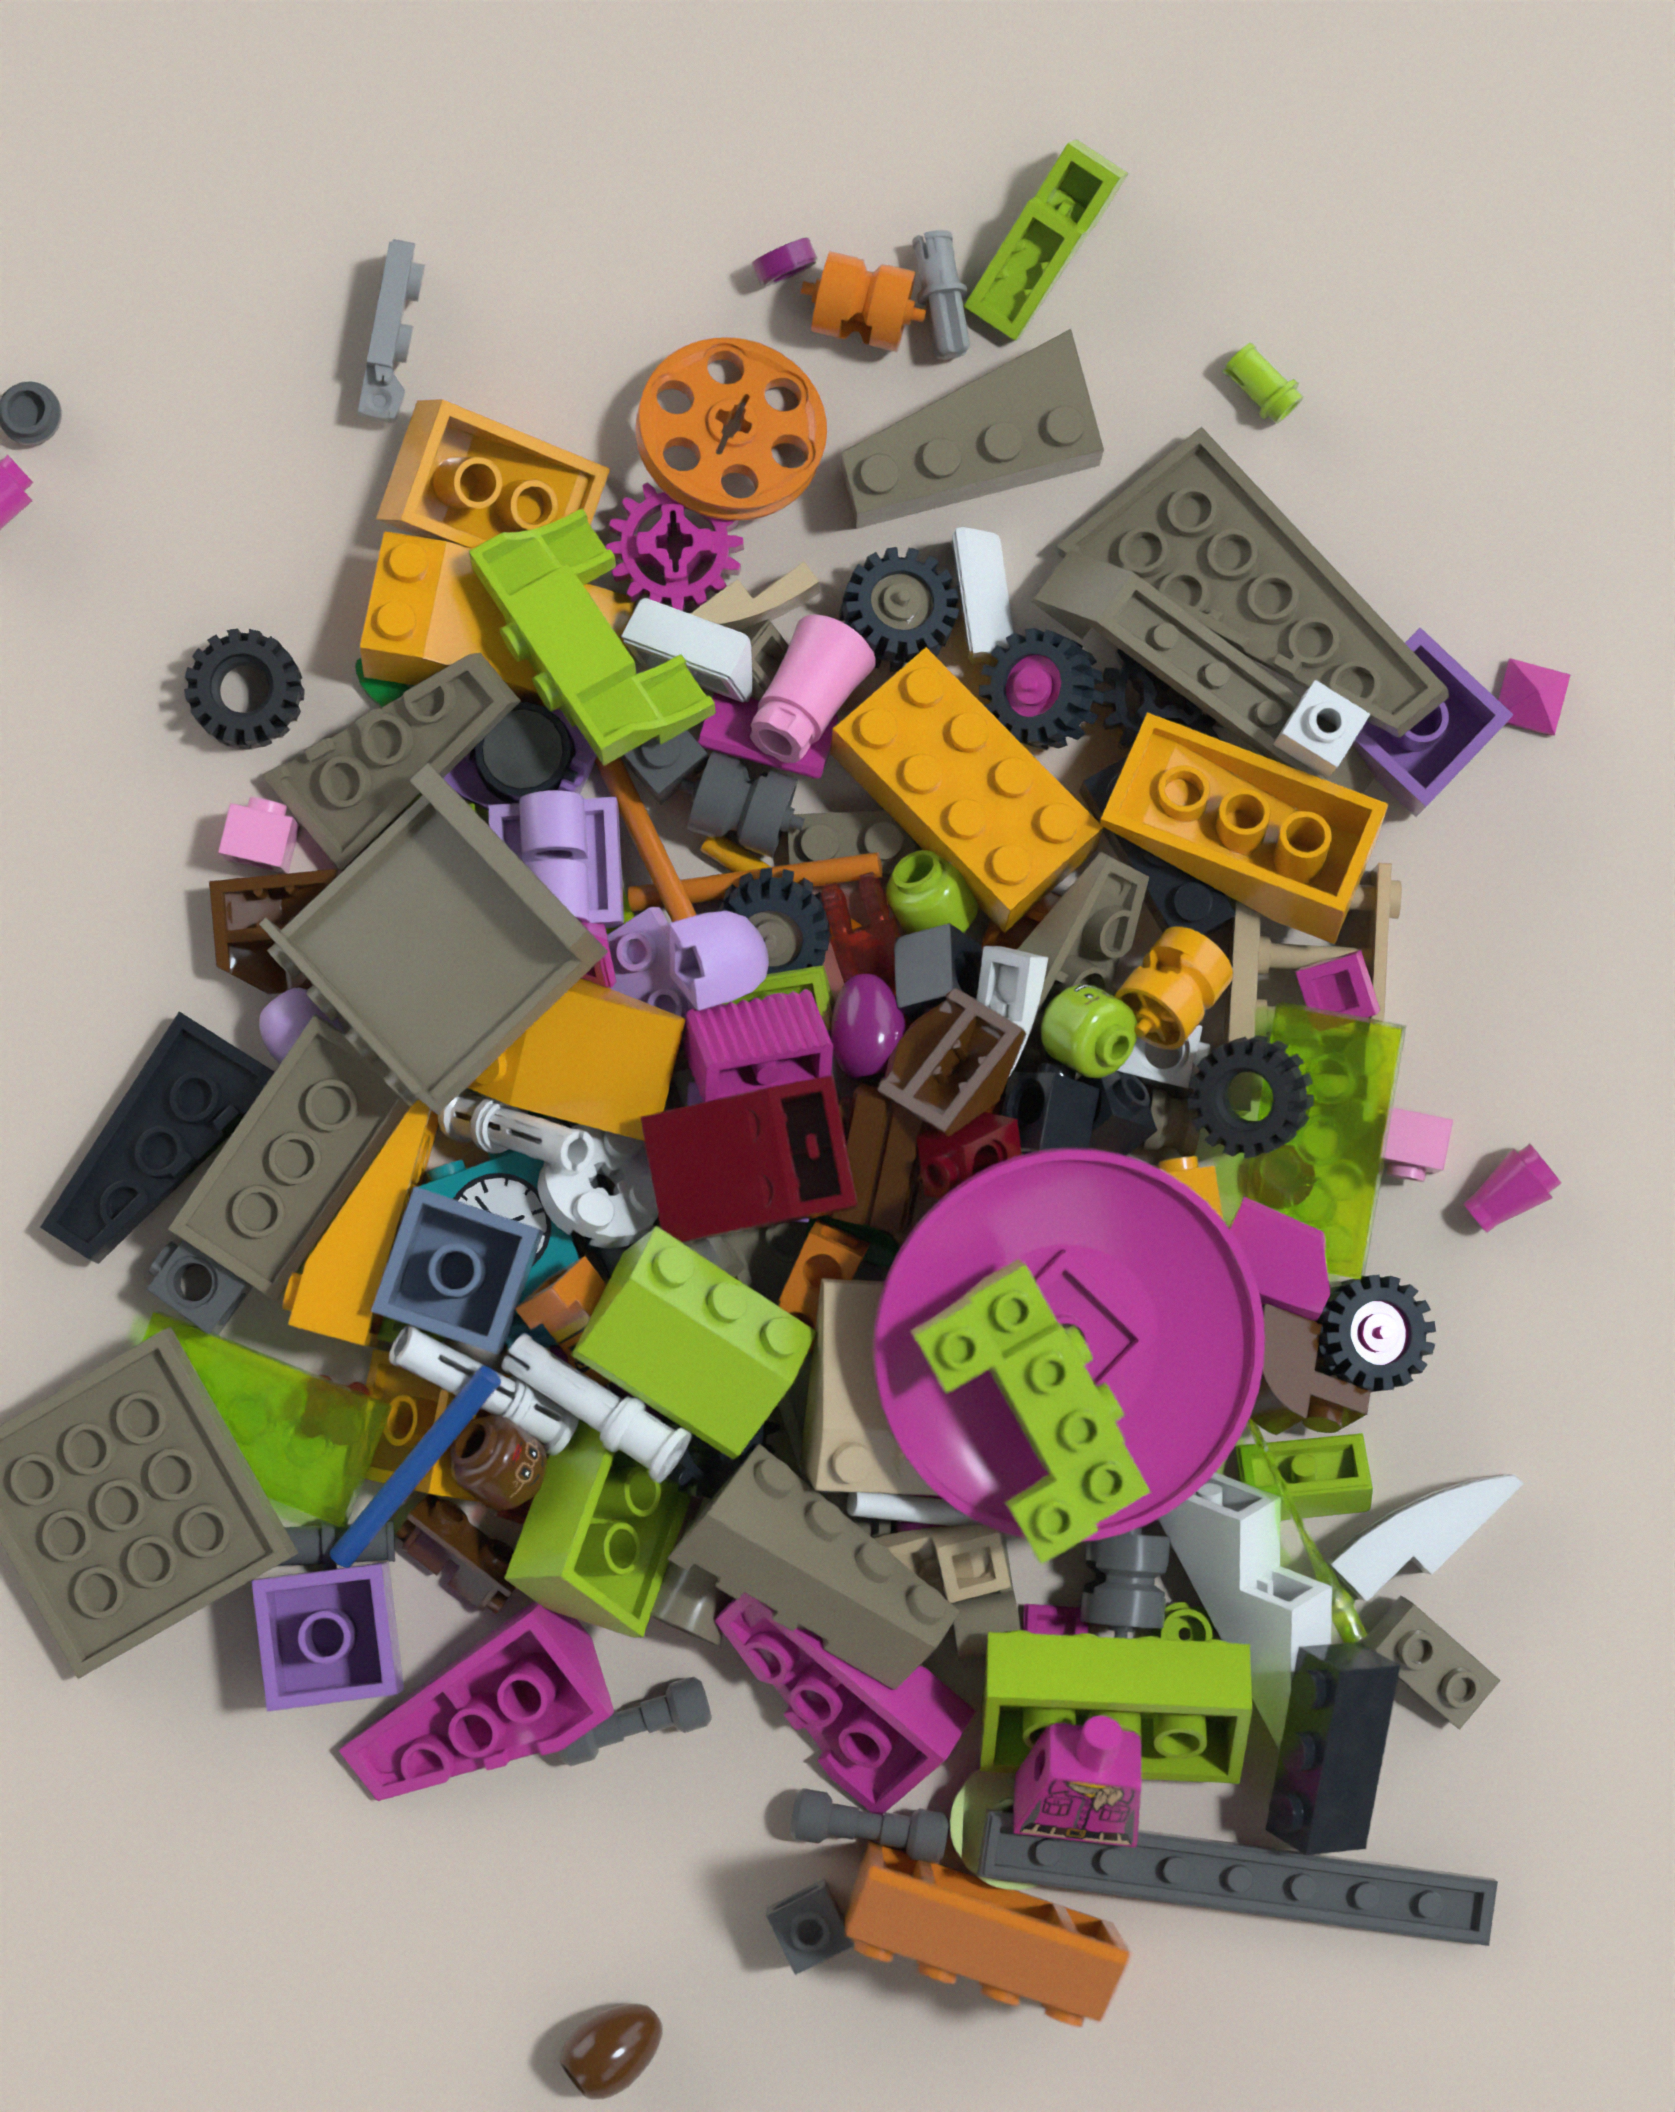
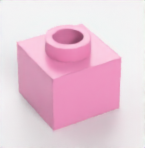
(259, 835)
(1416, 1144)

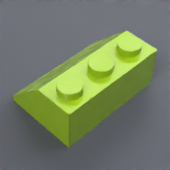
(693, 1342)
(598, 1536)

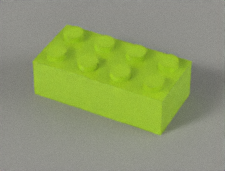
(1177, 1695)

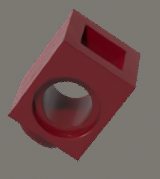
(968, 1151)

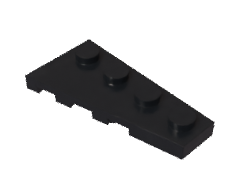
(161, 1131)

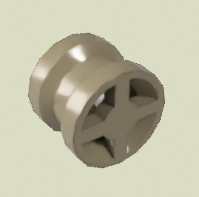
(1173, 1123)

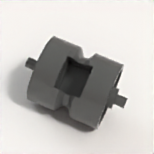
(731, 800)
(1125, 1581)

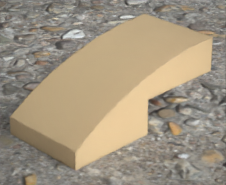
(737, 609)
(953, 1559)

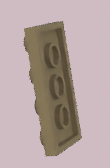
(292, 1159)

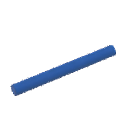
(415, 1466)

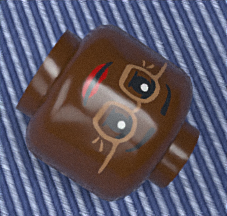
(498, 1462)

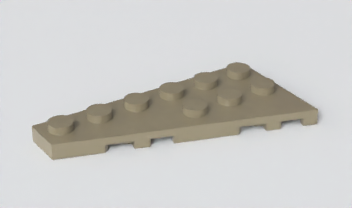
(1257, 582)

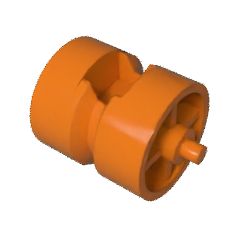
(871, 302)

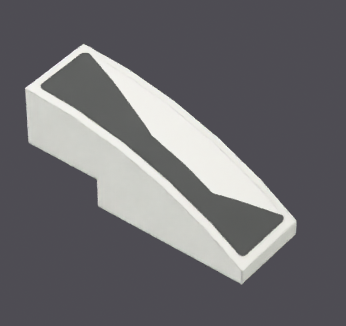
(1419, 1531)

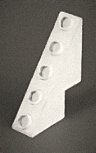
(1232, 1556)

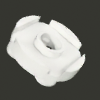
(592, 1212)

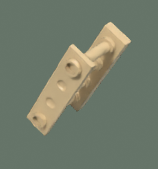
(1255, 954)

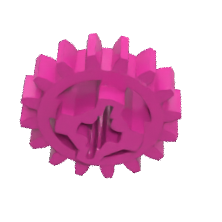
(649, 551)

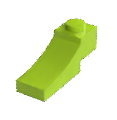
(1045, 238)

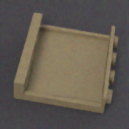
(435, 947)

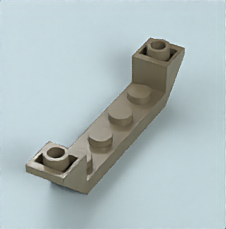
(1184, 655)

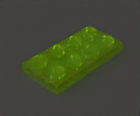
(1337, 1160)
(296, 1429)

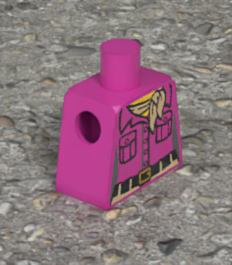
(1081, 1784)

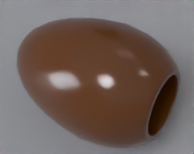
(611, 2050)

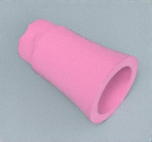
(810, 686)

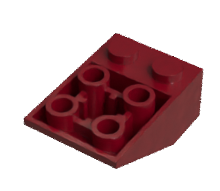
(749, 1160)

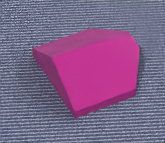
(1284, 1258)

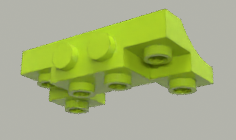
(571, 646)
(1060, 1410)

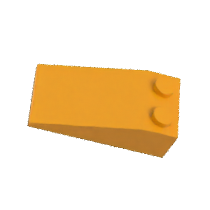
(435, 611)
(1246, 825)
(350, 1260)

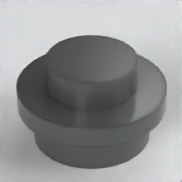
(30, 413)

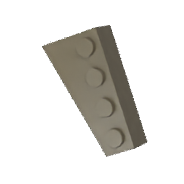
(985, 438)
(816, 1570)

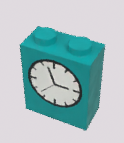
(509, 1189)

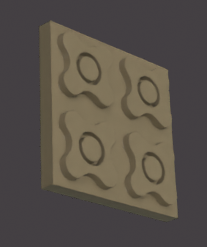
(131, 1504)

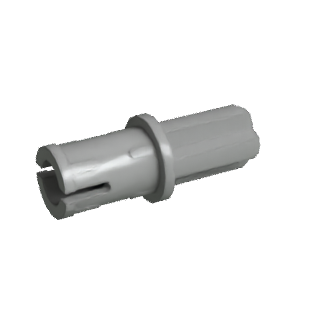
(942, 293)

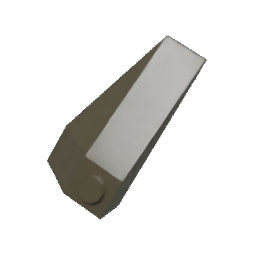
(1084, 940)

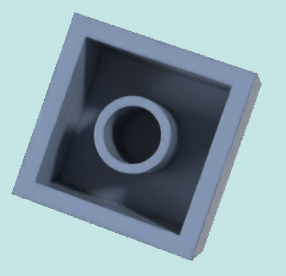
(457, 1270)

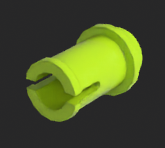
(1263, 384)

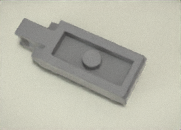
(390, 338)

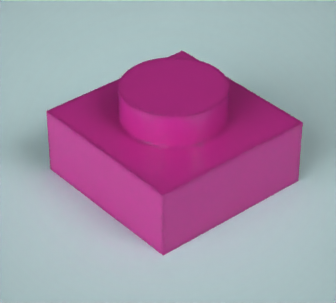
(1339, 985)

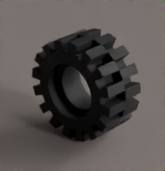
(244, 650)
(1219, 1118)

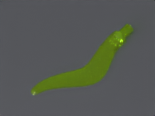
(1343, 1611)

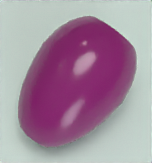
(865, 1027)

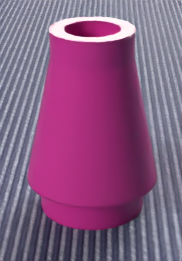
(1512, 1188)

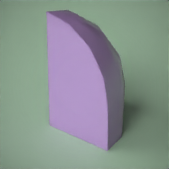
(716, 957)

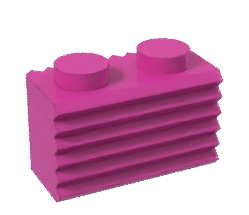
(756, 1044)

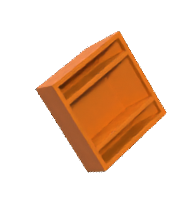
(985, 1933)

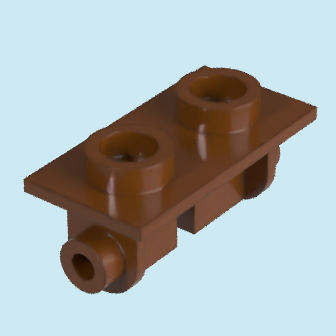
(442, 1532)

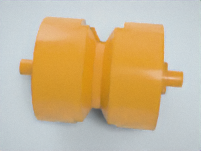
(1174, 986)

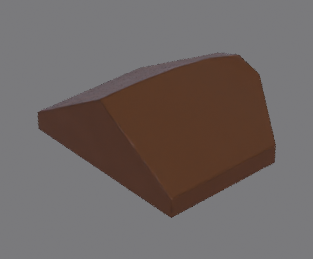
(239, 939)
(952, 1062)

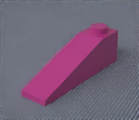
(507, 1697)
(869, 1735)

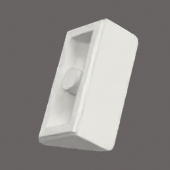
(982, 592)
(713, 653)

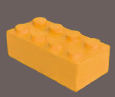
(965, 788)

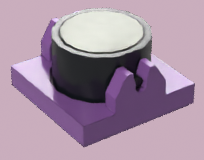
(524, 756)

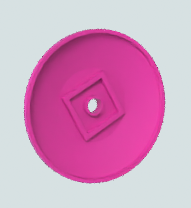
(1143, 1280)

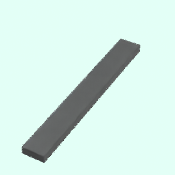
(1249, 1880)

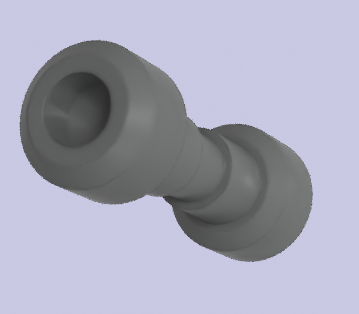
(681, 1707)
(920, 1834)

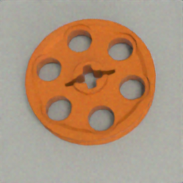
(750, 447)

